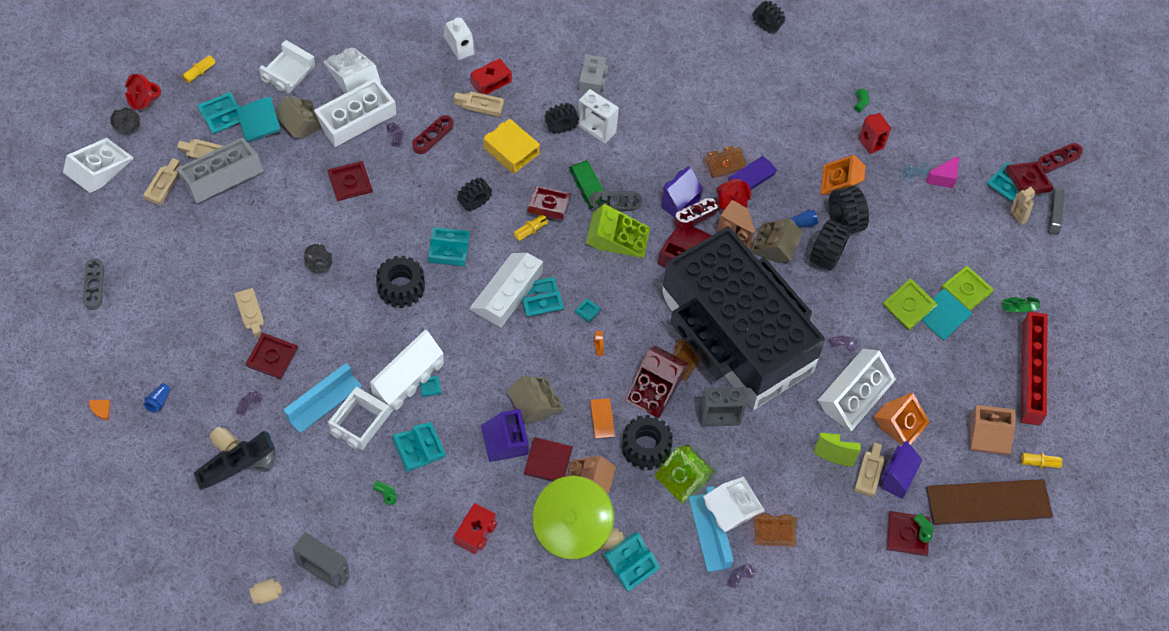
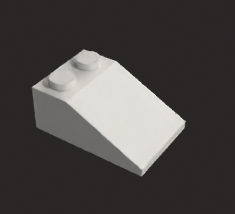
(96, 164)
(733, 504)

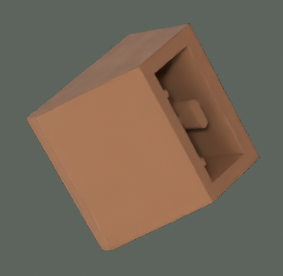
(740, 221)
(992, 429)
(595, 469)

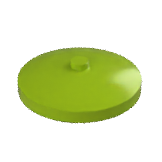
(573, 517)

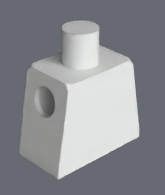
(456, 33)

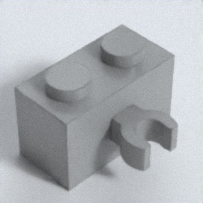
(592, 74)

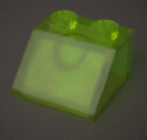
(684, 473)

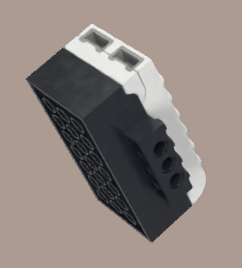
(741, 317)

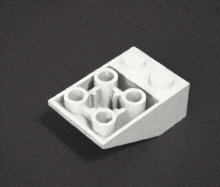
(351, 69)

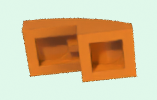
(602, 418)

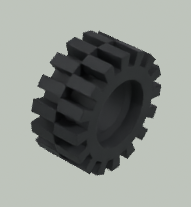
(769, 16)
(561, 118)
(474, 194)

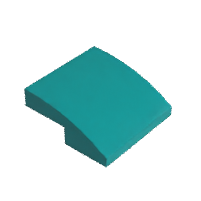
(220, 112)
(258, 119)
(1003, 184)
(449, 246)
(543, 303)
(947, 315)
(418, 446)
(631, 561)

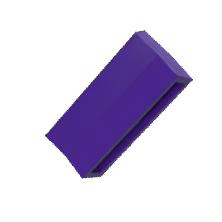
(755, 172)

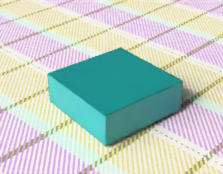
(587, 310)
(431, 387)

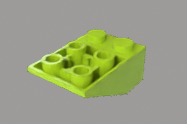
(617, 232)

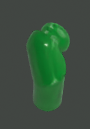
(863, 96)
(387, 490)
(926, 528)

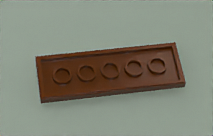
(989, 502)

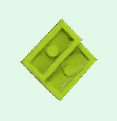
(833, 450)

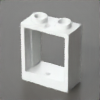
(604, 108)
(367, 401)

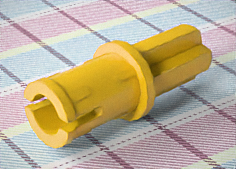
(198, 69)
(530, 227)
(1041, 460)

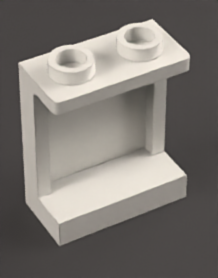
(288, 67)

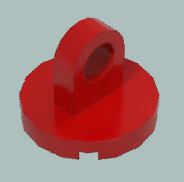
(139, 91)
(733, 190)

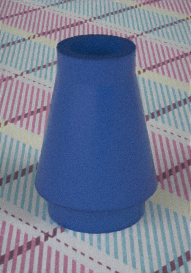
(806, 219)
(156, 399)

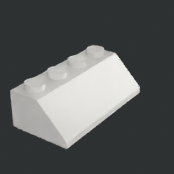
(355, 112)
(508, 288)
(407, 371)
(857, 388)

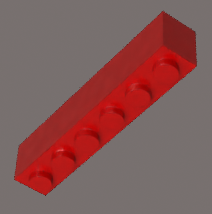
(1034, 368)

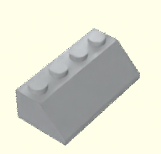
(220, 170)

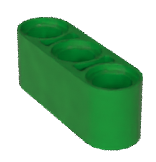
(586, 180)

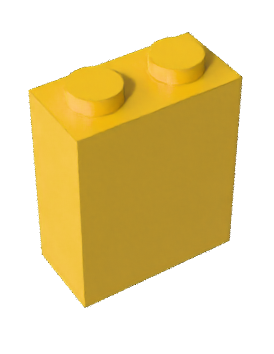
(511, 146)

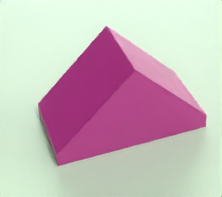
(945, 174)

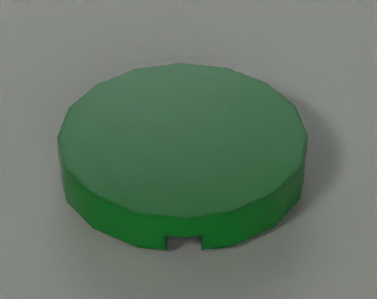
(1017, 304)

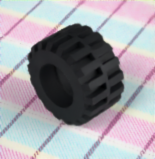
(849, 208)
(830, 244)
(405, 293)
(647, 456)

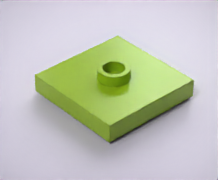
(968, 288)
(910, 304)

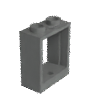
(713, 407)
(321, 561)

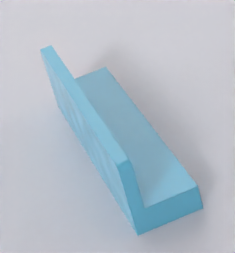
(321, 398)
(711, 537)

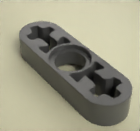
(608, 196)
(1056, 208)
(88, 278)

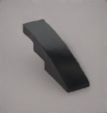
(232, 462)

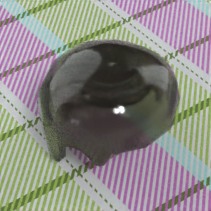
(125, 118)
(314, 254)

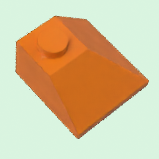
(842, 174)
(902, 418)

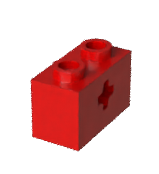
(491, 77)
(874, 133)
(476, 518)

